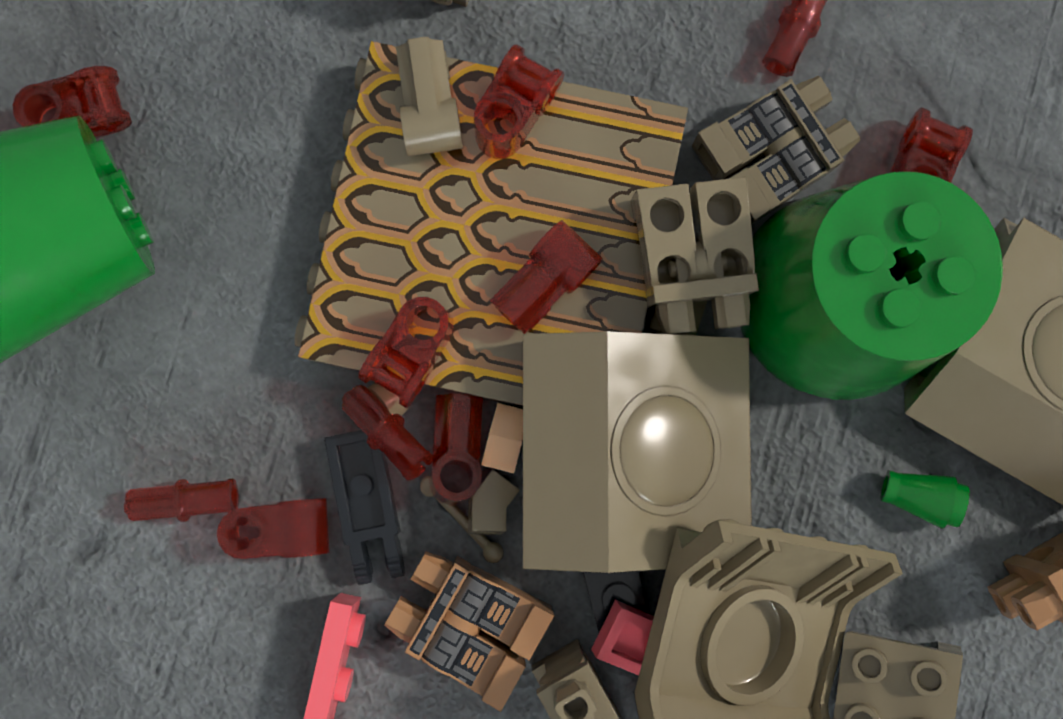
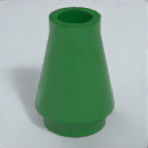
(928, 497)

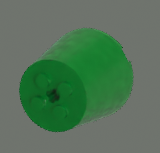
(63, 230)
(834, 313)

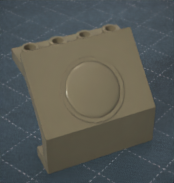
(1006, 383)
(630, 445)
(753, 623)

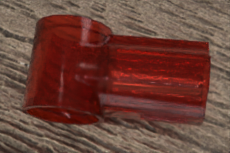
(555, 267)
(456, 443)

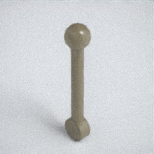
(492, 551)

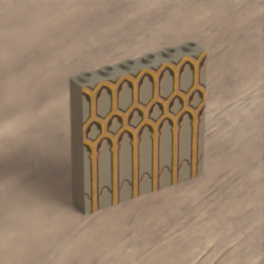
(467, 221)

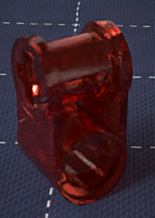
(84, 93)
(519, 94)
(931, 146)
(406, 352)
(285, 530)

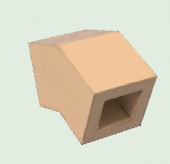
(504, 439)

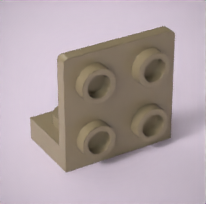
(897, 679)

